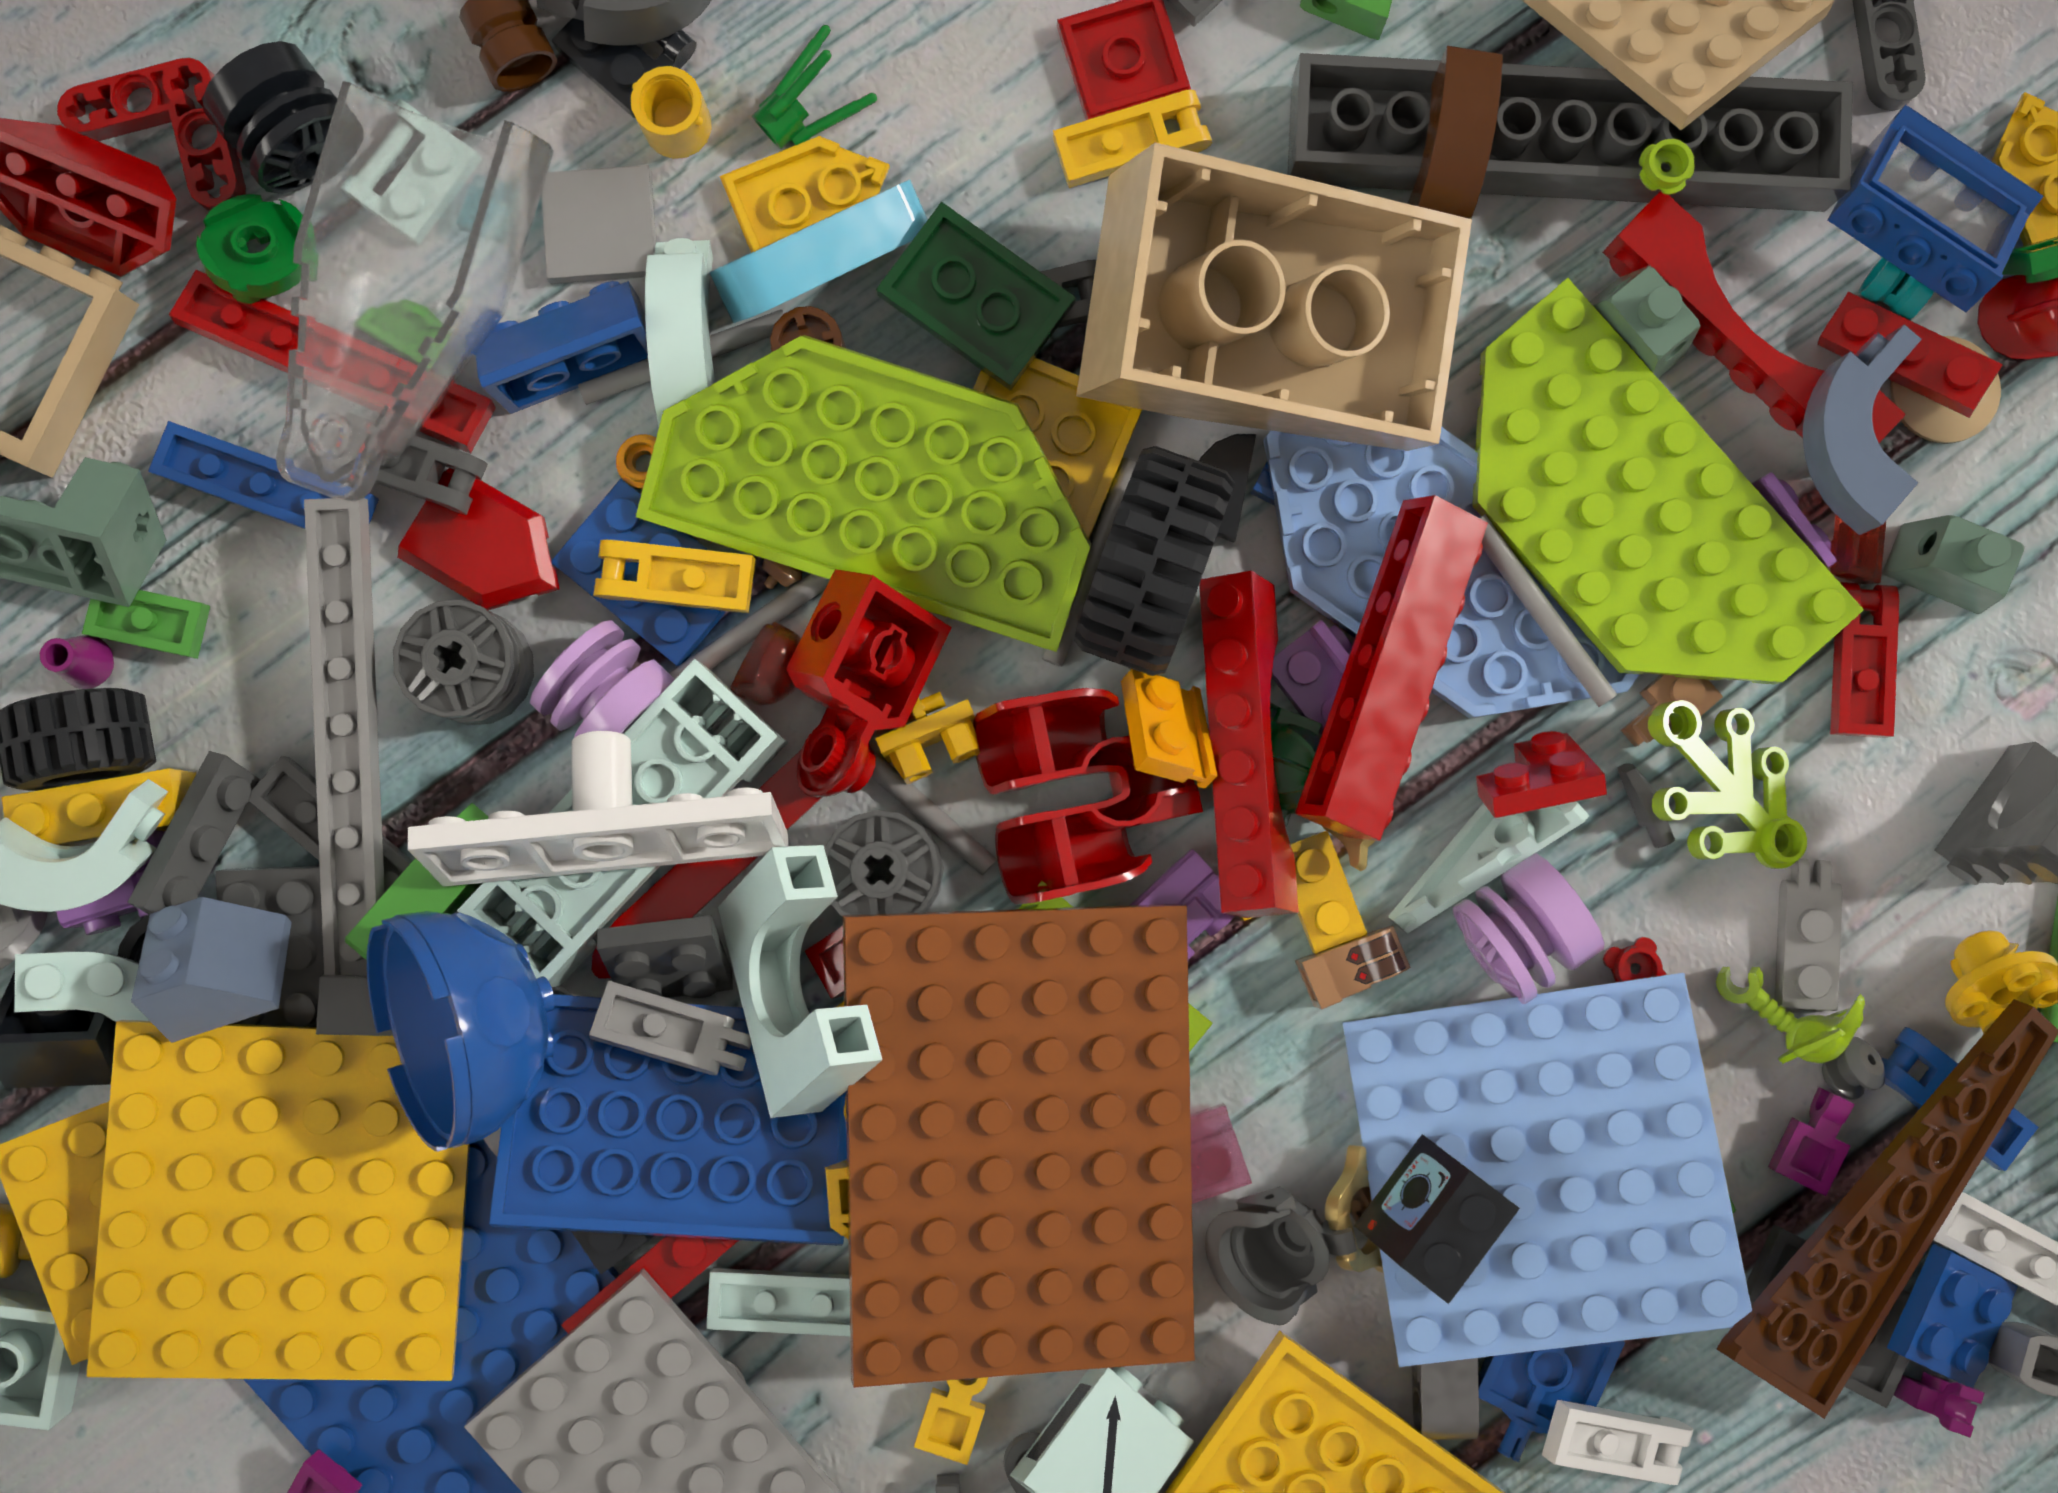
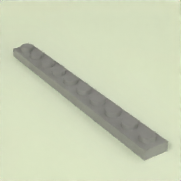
(344, 722)

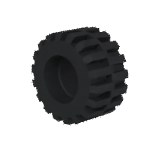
(74, 738)

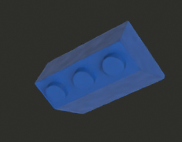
(563, 346)

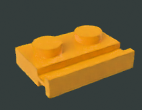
(1168, 729)

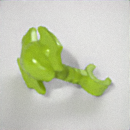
(1809, 1037)

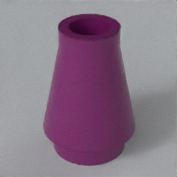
(78, 660)

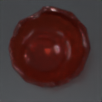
(763, 672)

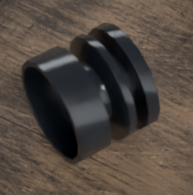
(274, 114)

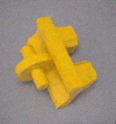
(952, 725)

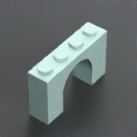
(799, 1055)

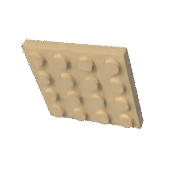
(1682, 51)

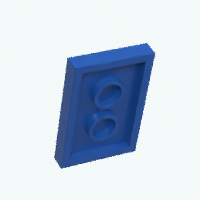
(668, 628)

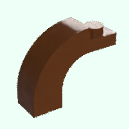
(1459, 131)

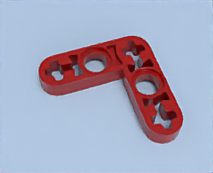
(167, 105)

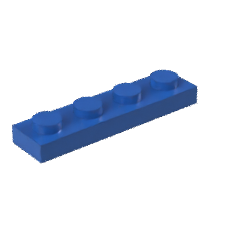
(232, 474)

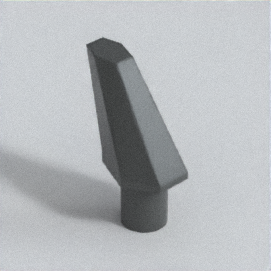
(1640, 796)

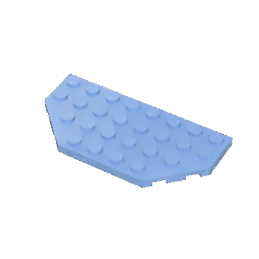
(1334, 526)

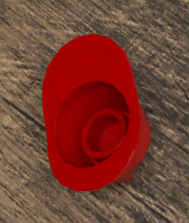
(2021, 318)

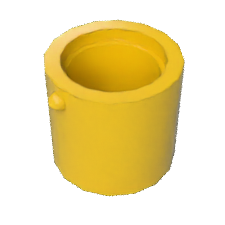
(671, 112)

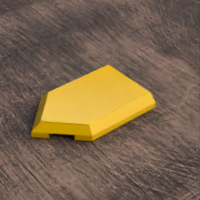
(2031, 155)
(799, 188)

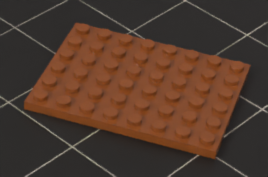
(1020, 1143)

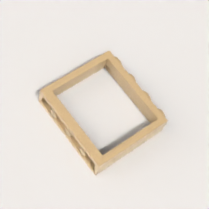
(82, 363)

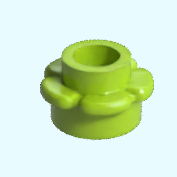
(1673, 153)

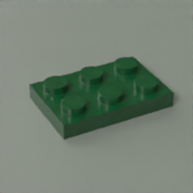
(976, 296)

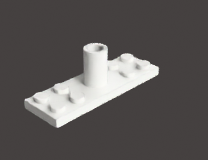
(601, 830)

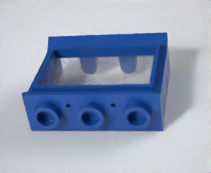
(1935, 208)

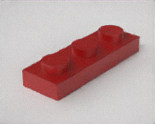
(1933, 369)

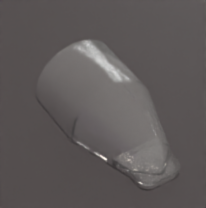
(400, 281)

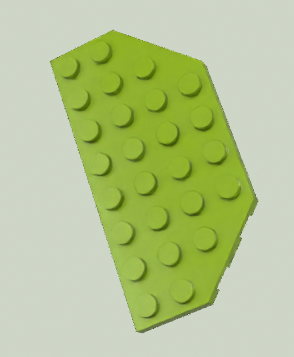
(877, 475)
(1639, 510)

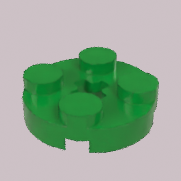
(225, 247)

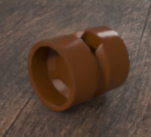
(510, 42)

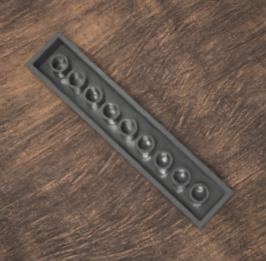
(1575, 134)

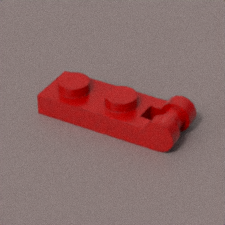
(1866, 666)

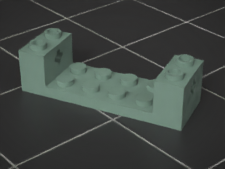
(92, 541)

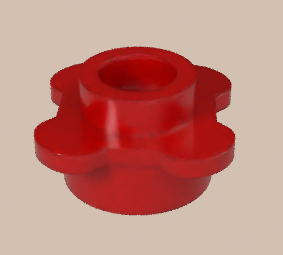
(1641, 952)

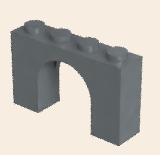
(2009, 822)

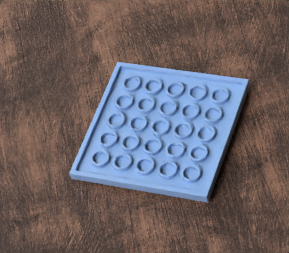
(1601, 1135)

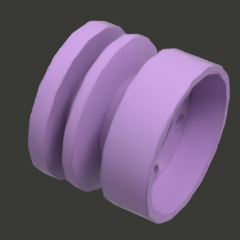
(596, 683)
(1536, 921)

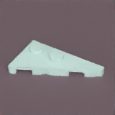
(1479, 855)

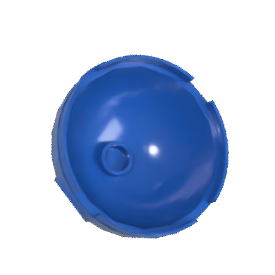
(461, 1020)

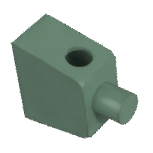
(1649, 318)
(1963, 565)

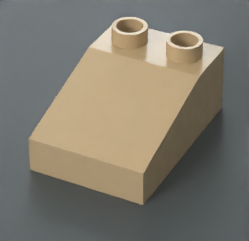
(1272, 302)

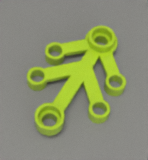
(1731, 785)

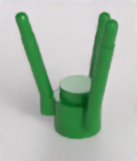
(782, 114)

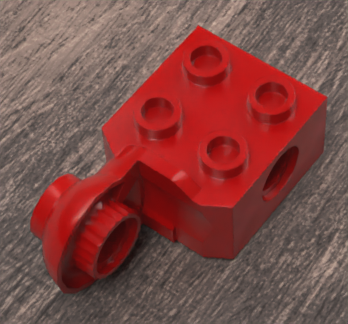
(867, 665)

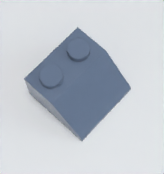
(210, 966)

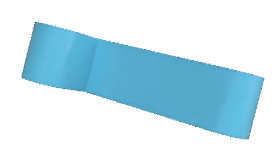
(819, 252)

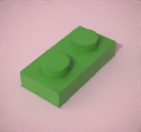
(150, 623)

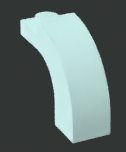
(678, 320)
(60, 877)

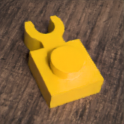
(952, 1420)

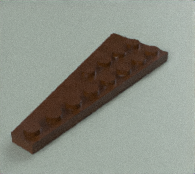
(1849, 1273)

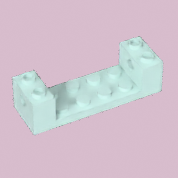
(686, 742)

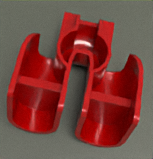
(1078, 846)

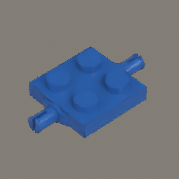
(1533, 1381)

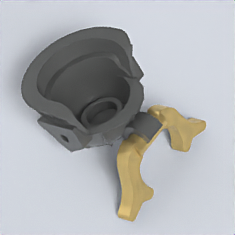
(1279, 1248)

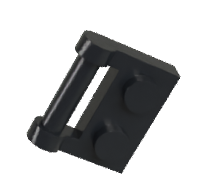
(619, 66)

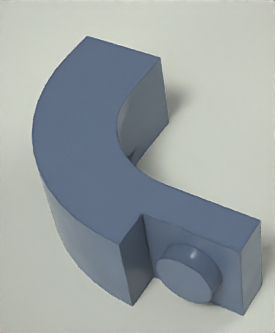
(1840, 440)

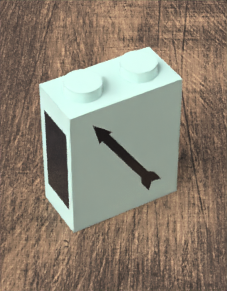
(1105, 1440)

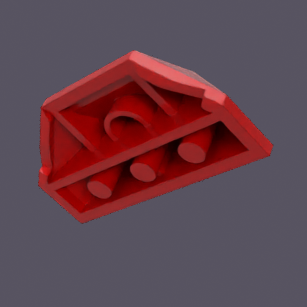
(84, 196)

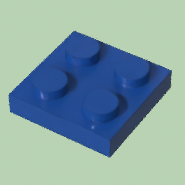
(1952, 1316)

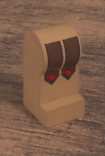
(1352, 966)

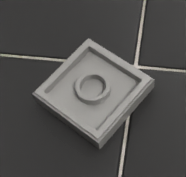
(598, 223)

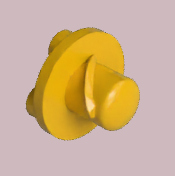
(1995, 975)

